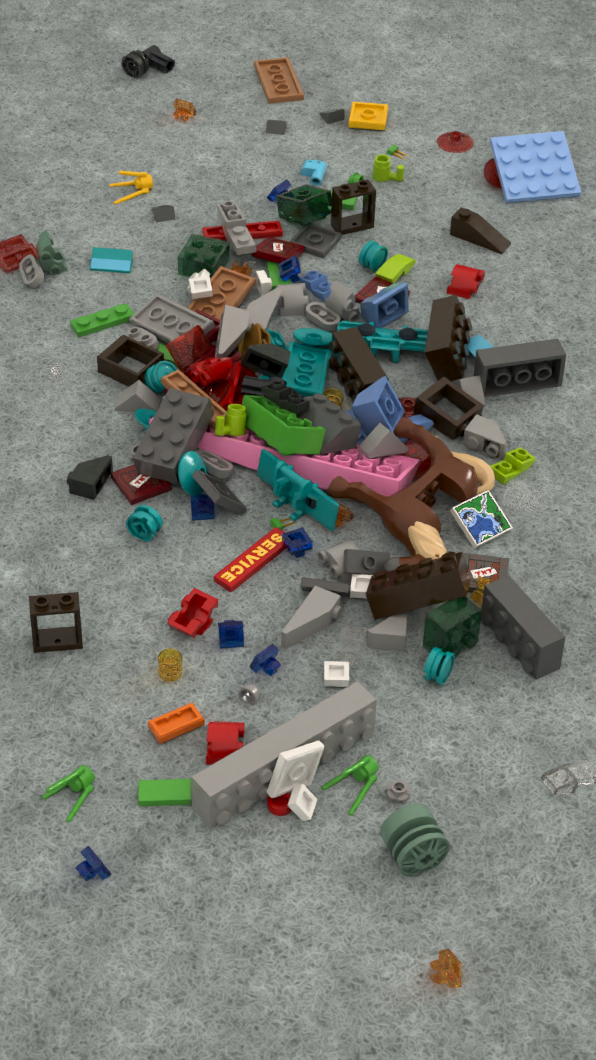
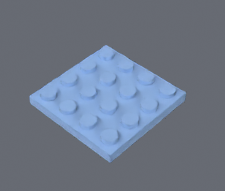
(535, 166)

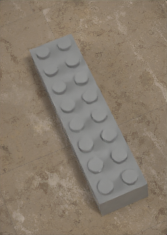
(246, 773)

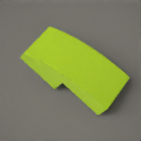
(395, 267)
(513, 464)

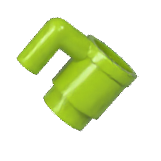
(382, 169)
(234, 421)

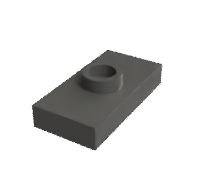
(364, 561)
(342, 589)

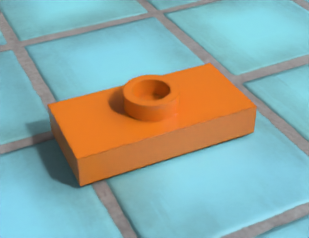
(176, 723)

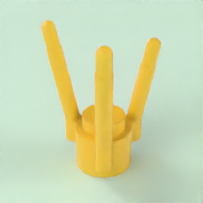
(143, 182)

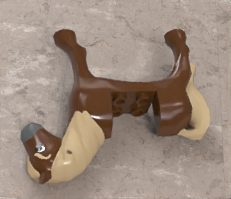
(409, 511)

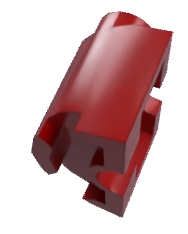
(465, 281)
(210, 370)
(195, 614)
(223, 739)

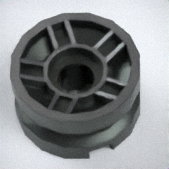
(135, 64)

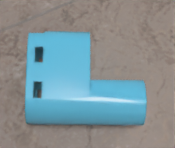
(314, 169)

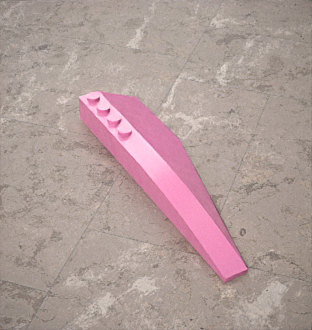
(381, 474)

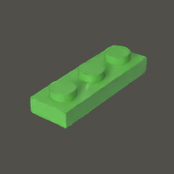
(101, 320)

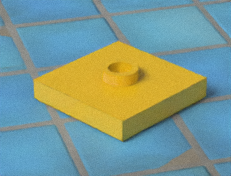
(368, 116)

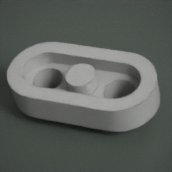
(31, 271)
(322, 316)
(143, 336)
(215, 464)

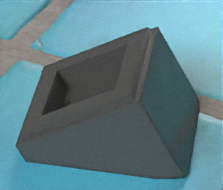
(333, 115)
(276, 127)
(163, 213)

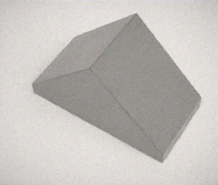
(473, 387)
(137, 397)
(382, 443)
(389, 633)

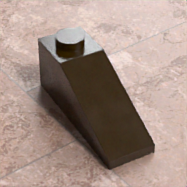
(476, 230)

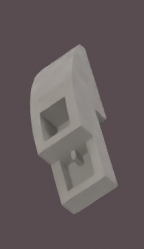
(235, 228)

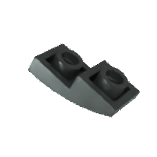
(283, 397)

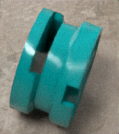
(373, 255)
(155, 373)
(144, 523)
(439, 666)

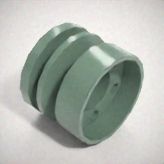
(414, 839)

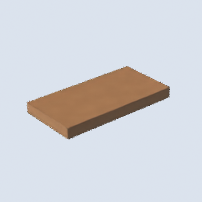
(278, 80)
(227, 289)

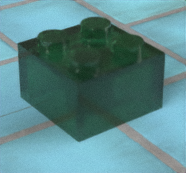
(304, 204)
(202, 254)
(452, 626)

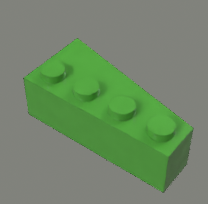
(281, 427)

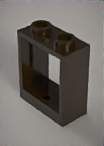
(361, 221)
(125, 346)
(445, 424)
(53, 604)

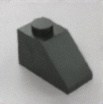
(266, 359)
(90, 477)

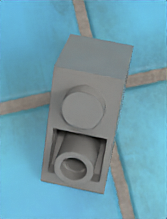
(485, 437)

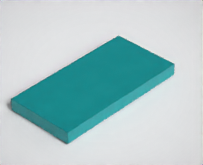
(306, 368)

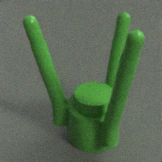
(361, 770)
(78, 781)

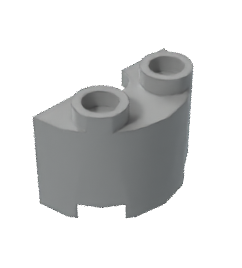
(292, 299)
(342, 302)
(335, 558)

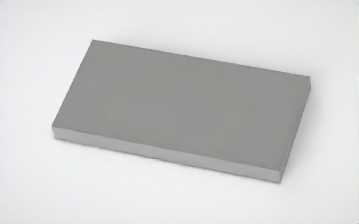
(168, 319)

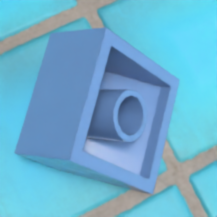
(386, 305)
(378, 405)

